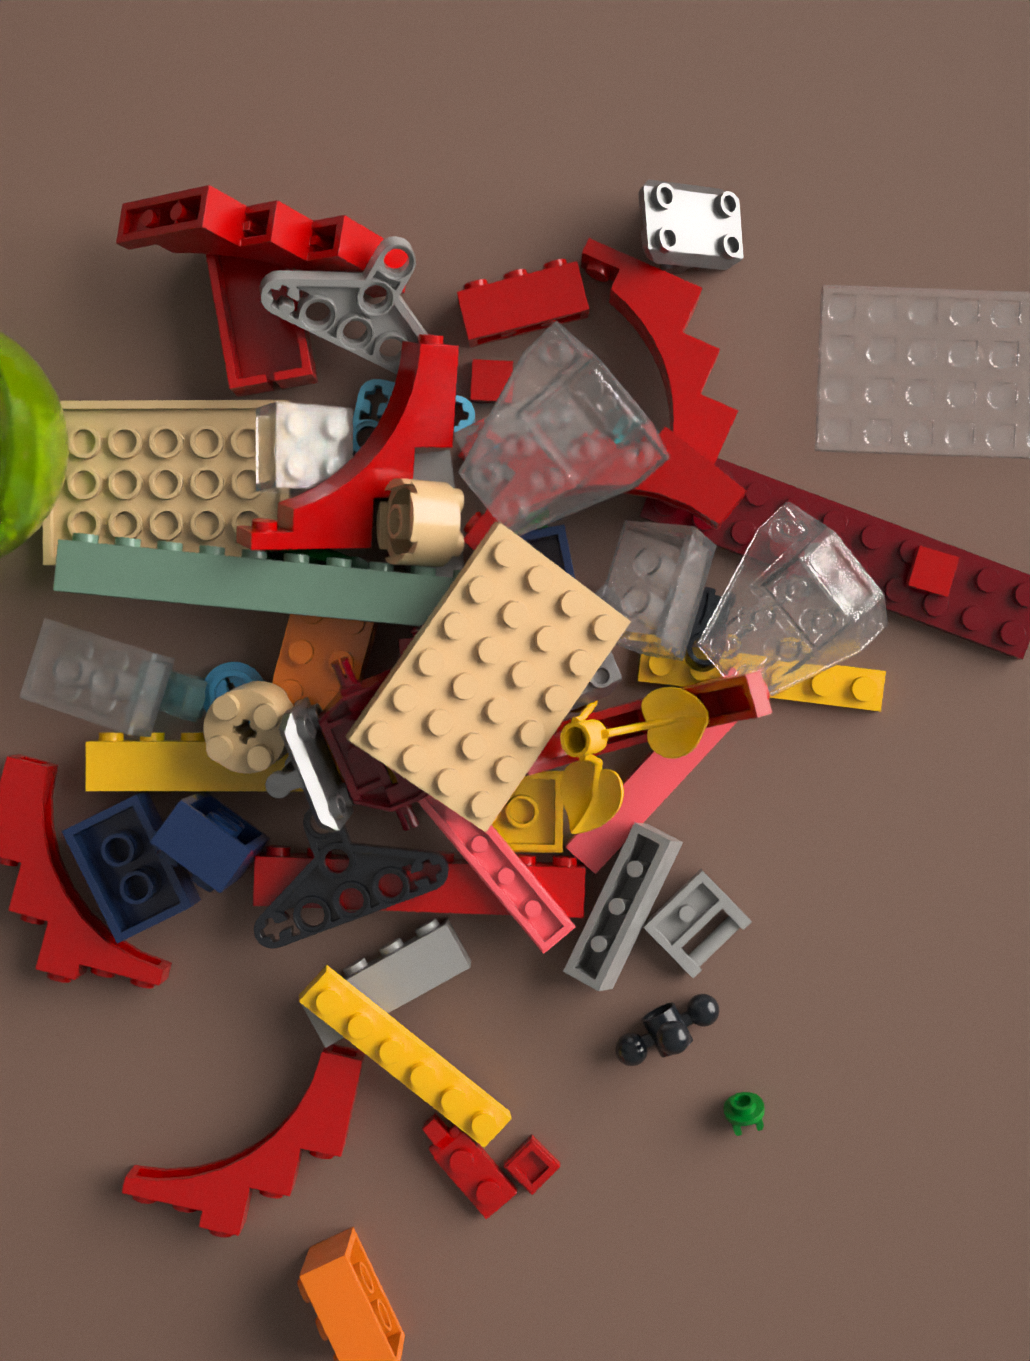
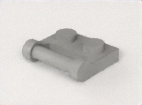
(687, 914)

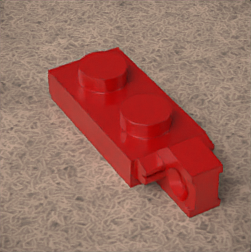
(469, 1166)

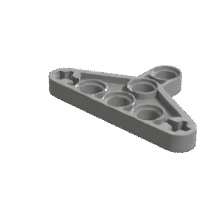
(344, 297)

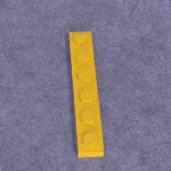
(835, 686)
(404, 1056)

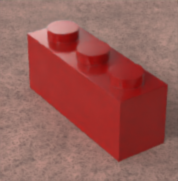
(522, 302)

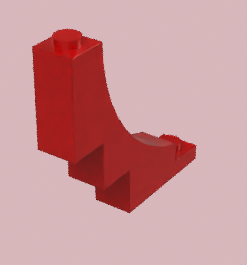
(271, 232)
(660, 311)
(341, 507)

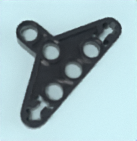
(323, 886)

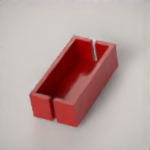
(255, 342)

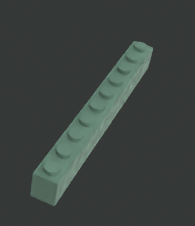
(248, 580)

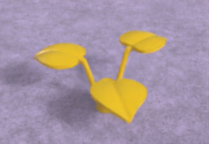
(595, 794)

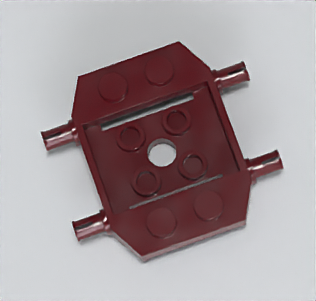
(363, 774)

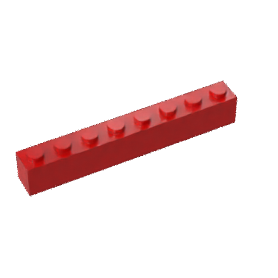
(461, 893)

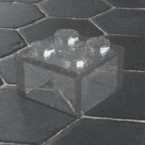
(300, 445)

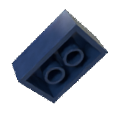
(209, 841)
(125, 872)

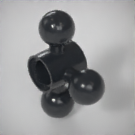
(667, 1030)

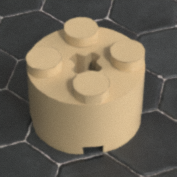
(420, 523)
(228, 730)

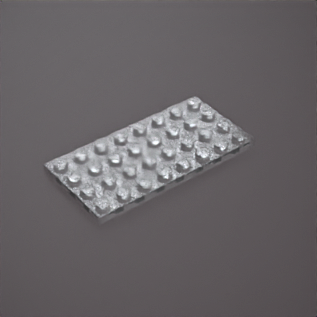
(924, 372)

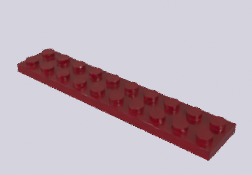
(985, 599)

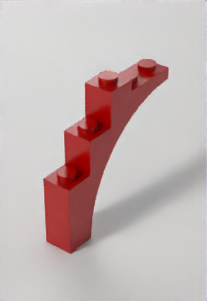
(682, 481)
(724, 698)
(46, 893)
(270, 1165)

